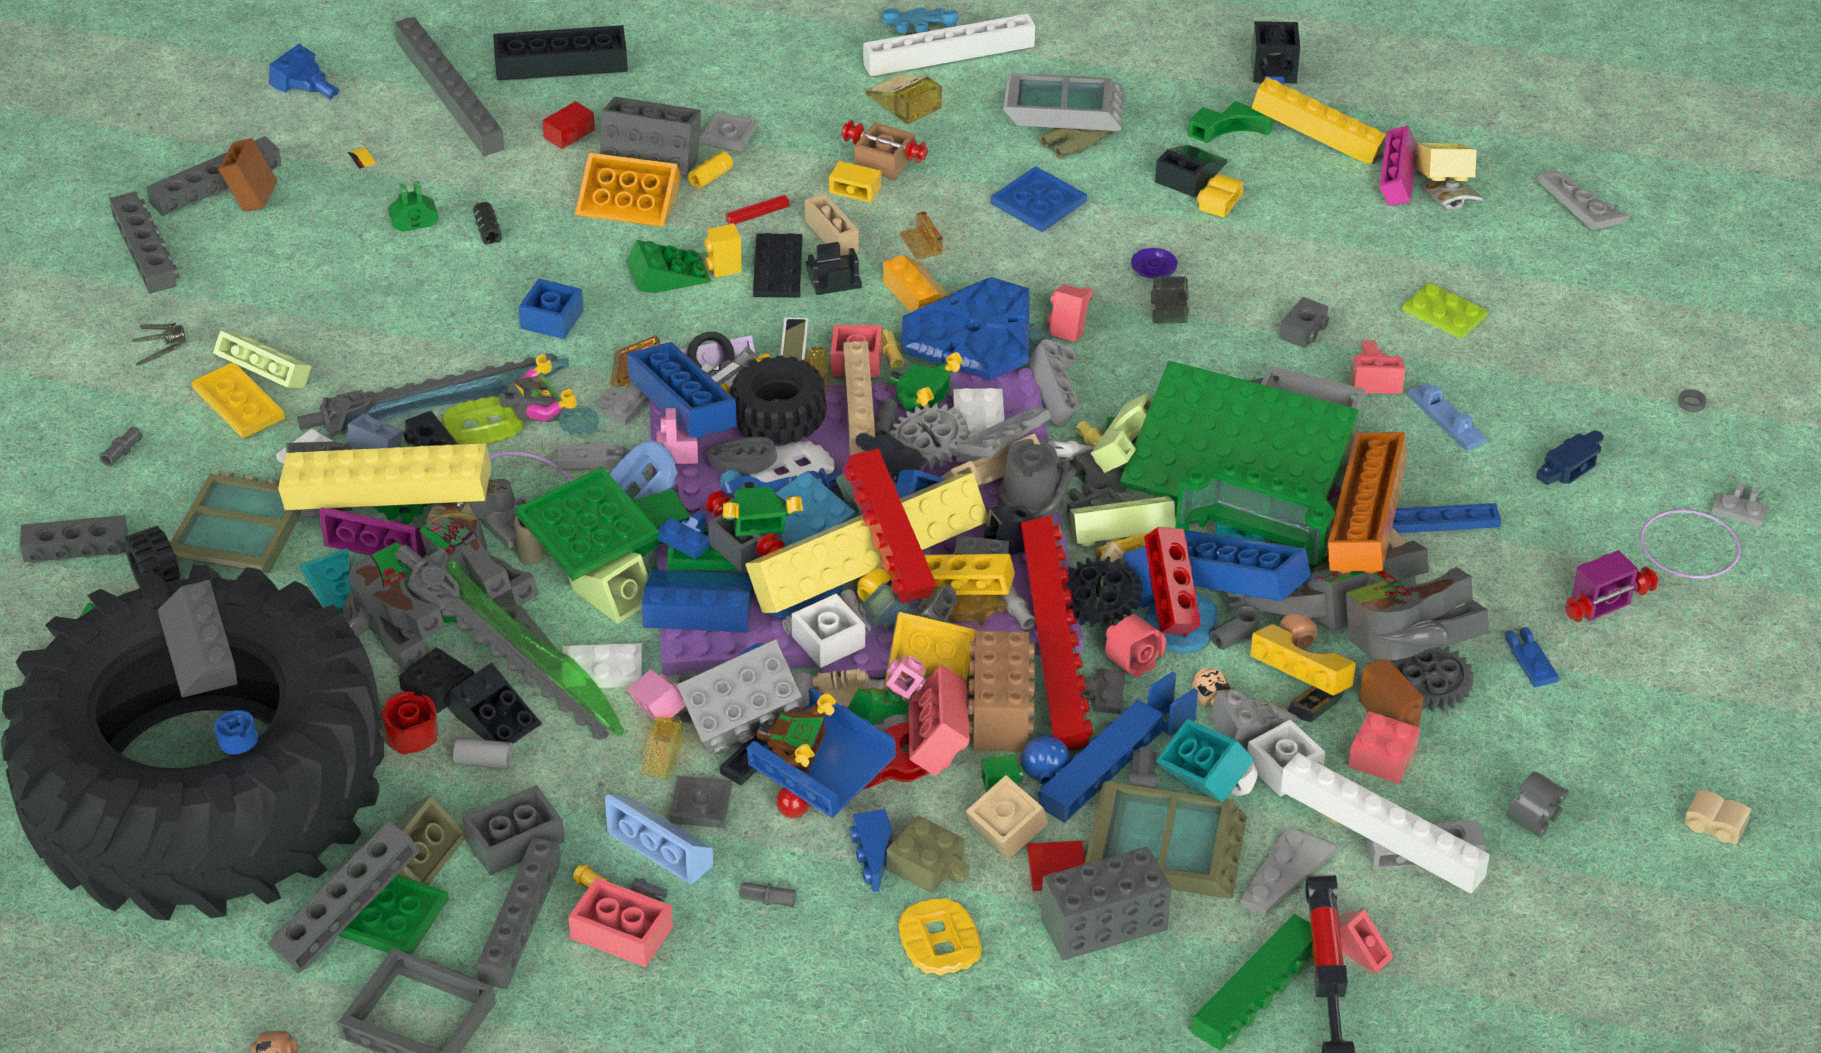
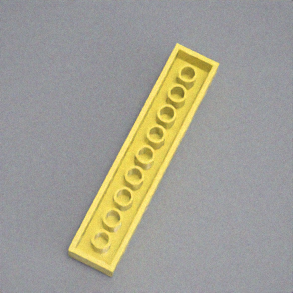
(848, 548)

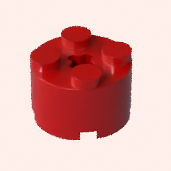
(409, 722)

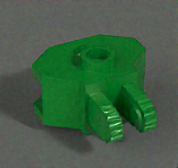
(412, 208)

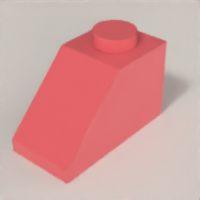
(1362, 941)

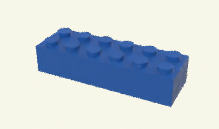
(677, 382)
(1246, 565)

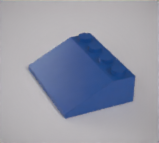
(697, 601)

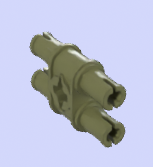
(1073, 140)

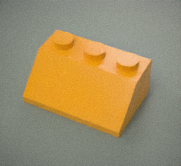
(911, 283)

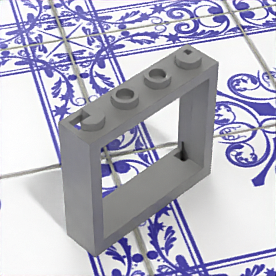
(1314, 387)

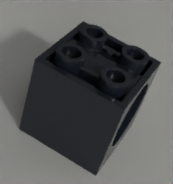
(1275, 38)

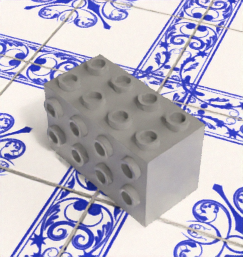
(741, 695)

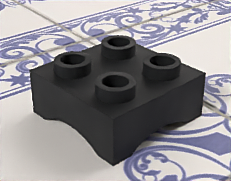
(434, 677)

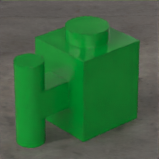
(996, 768)

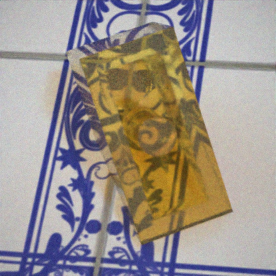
(821, 361)
(662, 747)

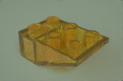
(908, 96)

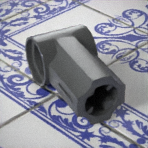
(1237, 628)
(1143, 768)

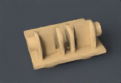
(842, 687)

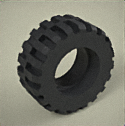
(774, 380)

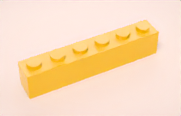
(1318, 121)

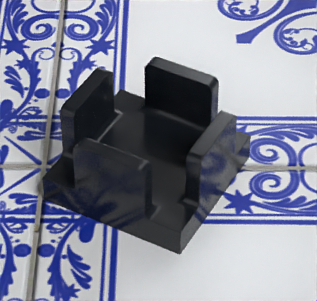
(831, 271)

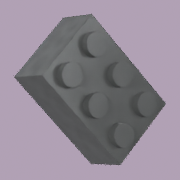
(505, 828)

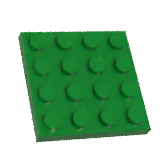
(587, 523)

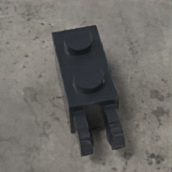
(894, 453)

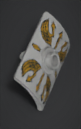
(1449, 191)

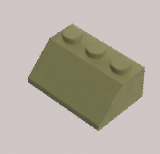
(433, 834)

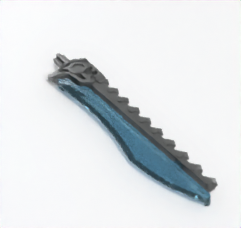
(491, 381)

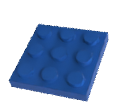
(1038, 199)

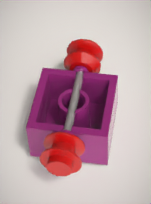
(1607, 586)

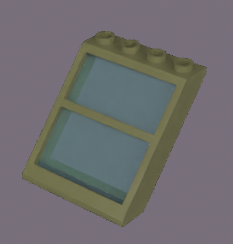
(235, 523)
(1188, 834)

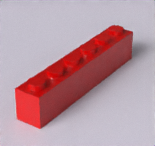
(889, 526)

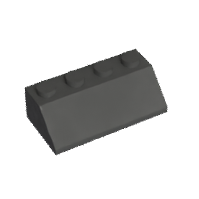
(197, 640)

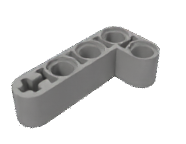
(1050, 367)

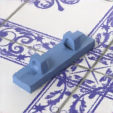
(1446, 416)

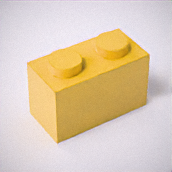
(855, 181)
(723, 250)

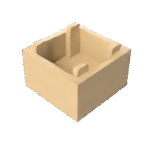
(1007, 817)

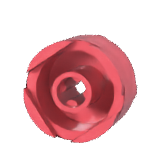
(1135, 639)

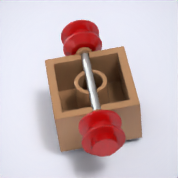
(884, 147)

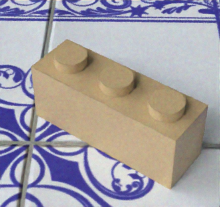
(831, 223)

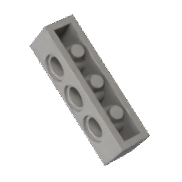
(1465, 830)

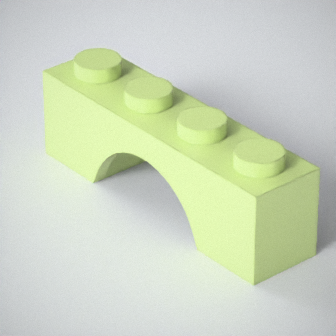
(1116, 445)

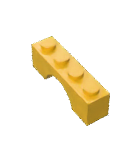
(1324, 671)

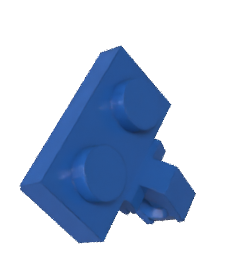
(686, 536)

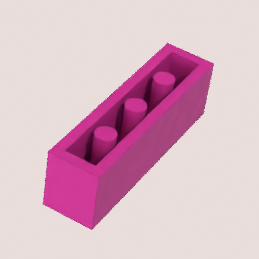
(1398, 166)

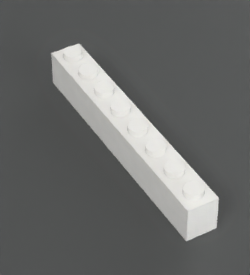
(948, 45)
(1385, 823)

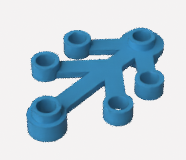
(919, 18)

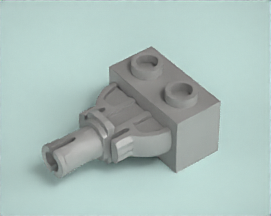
(1246, 717)

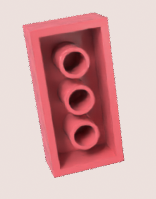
(938, 721)

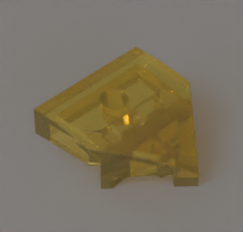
(976, 607)

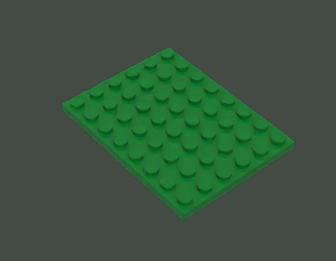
(1216, 417)

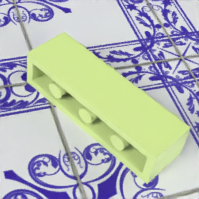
(1121, 519)

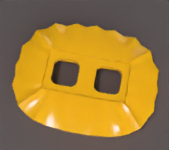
(959, 931)

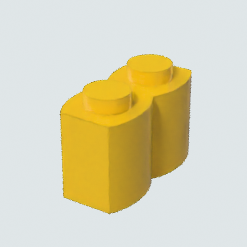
(1220, 195)

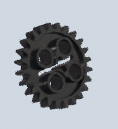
(1117, 596)

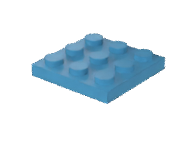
(820, 509)

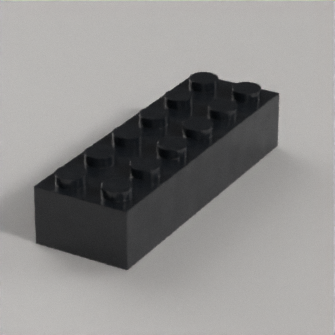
(560, 52)

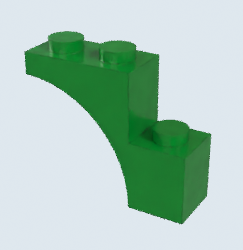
(1237, 117)
(877, 704)

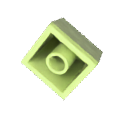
(616, 587)

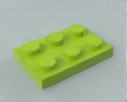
(1445, 310)

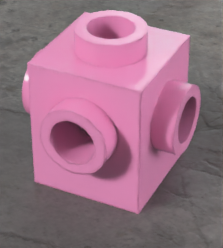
(906, 684)

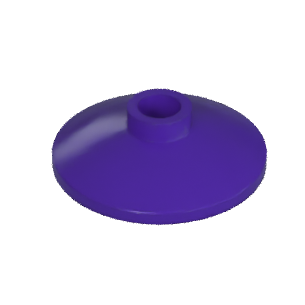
(1154, 262)

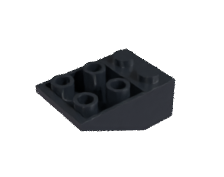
(1187, 169)
(491, 707)

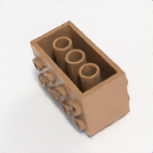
(1001, 690)

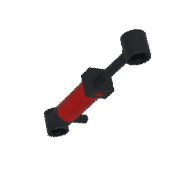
(1330, 970)

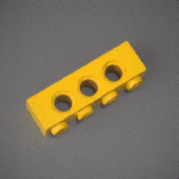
(973, 573)

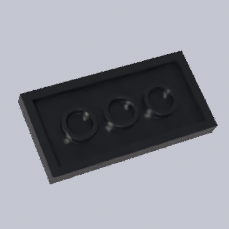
(778, 265)

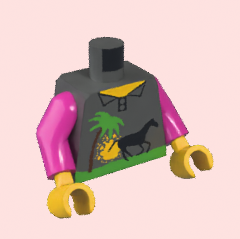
(534, 397)

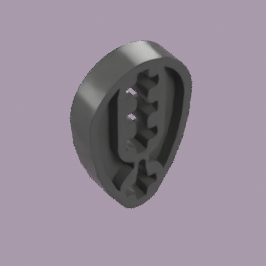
(743, 455)

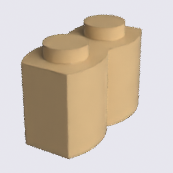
(1717, 817)

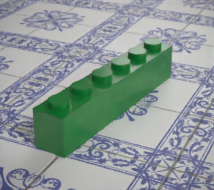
(1255, 984)

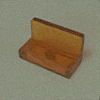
(924, 239)

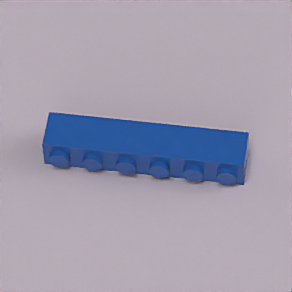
(1100, 760)

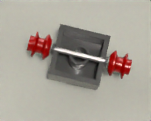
(737, 549)

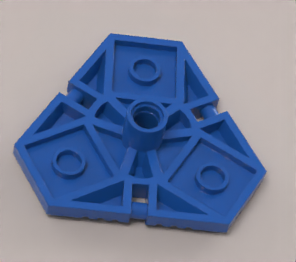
(981, 323)

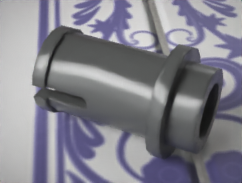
(647, 889)

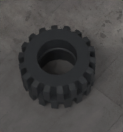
(152, 551)

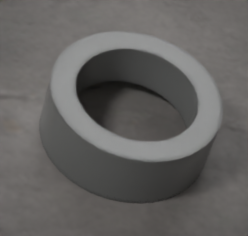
(1694, 394)

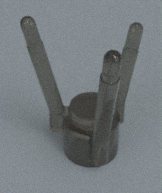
(171, 334)

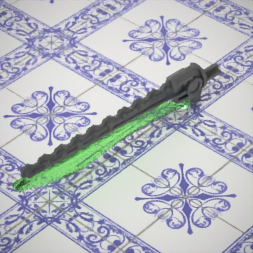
(439, 584)

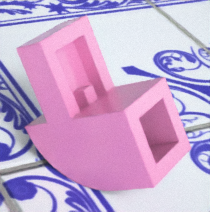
(681, 446)

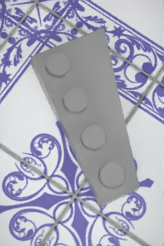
(1581, 201)
(1004, 433)
(1285, 869)

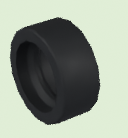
(710, 336)

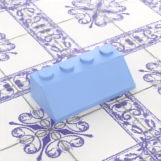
(657, 838)

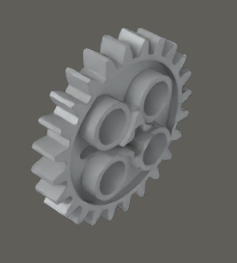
(940, 425)

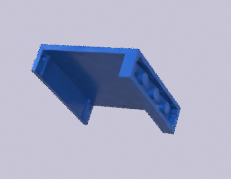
(845, 763)

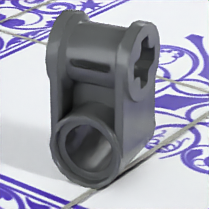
(938, 604)

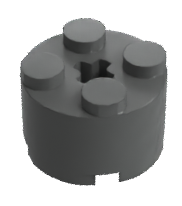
(1537, 803)

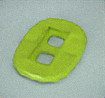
(480, 411)

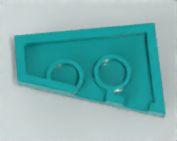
(329, 578)

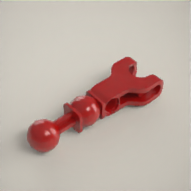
(898, 769)

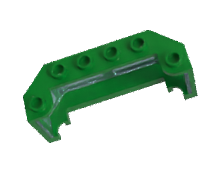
(1256, 504)

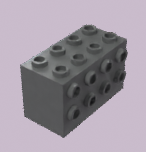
(651, 132)
(1105, 903)

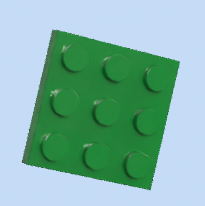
(397, 916)

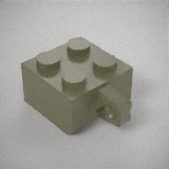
(927, 855)

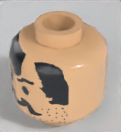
(1208, 683)

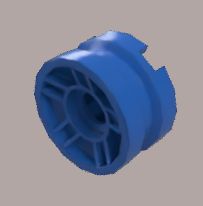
(236, 732)

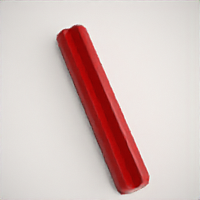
(757, 210)

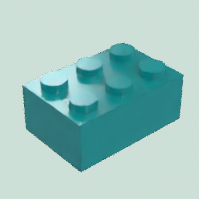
(1205, 760)

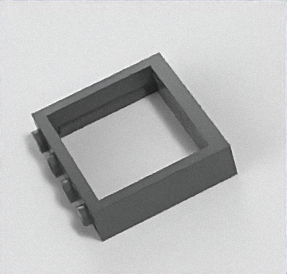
(379, 1040)

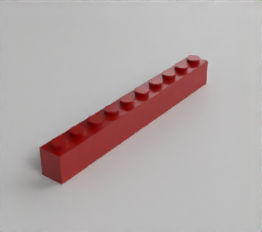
(1056, 633)

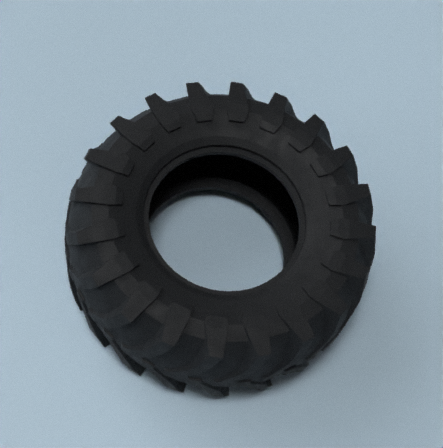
(206, 827)

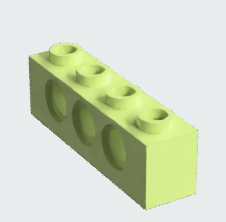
(262, 359)

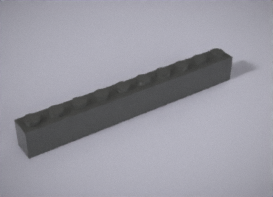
(449, 86)

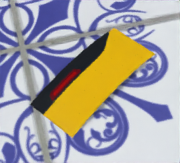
(362, 157)

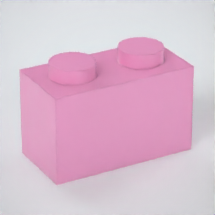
(656, 695)

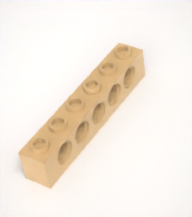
(858, 392)

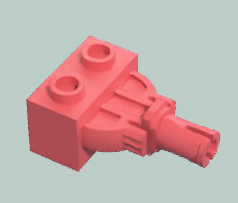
(1069, 312)
(1377, 372)

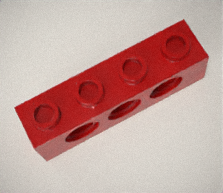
(1172, 581)

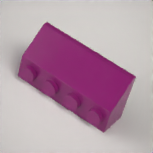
(366, 534)

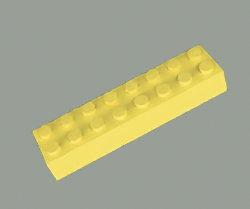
(385, 476)

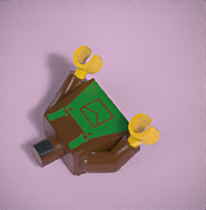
(798, 733)

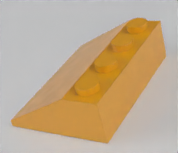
(628, 189)

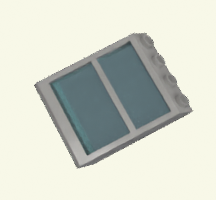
(1064, 101)

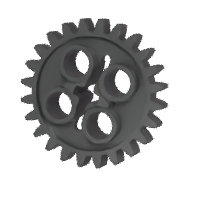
(1438, 676)

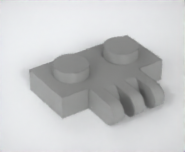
(622, 405)

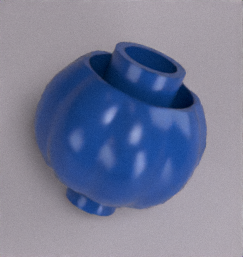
(1044, 757)

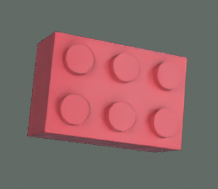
(620, 922)

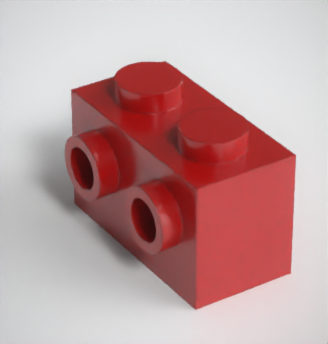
(568, 125)

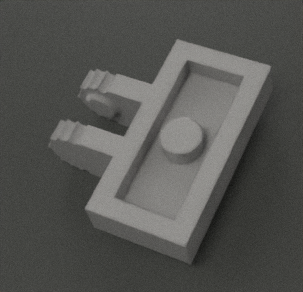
(1741, 509)

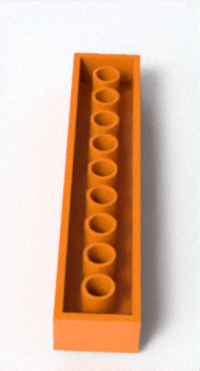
(1367, 502)

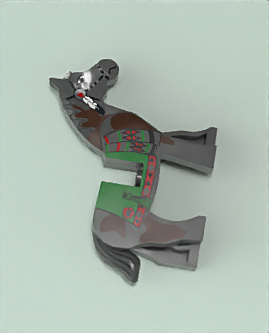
(381, 581)
(1386, 609)

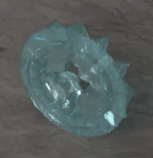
(576, 414)

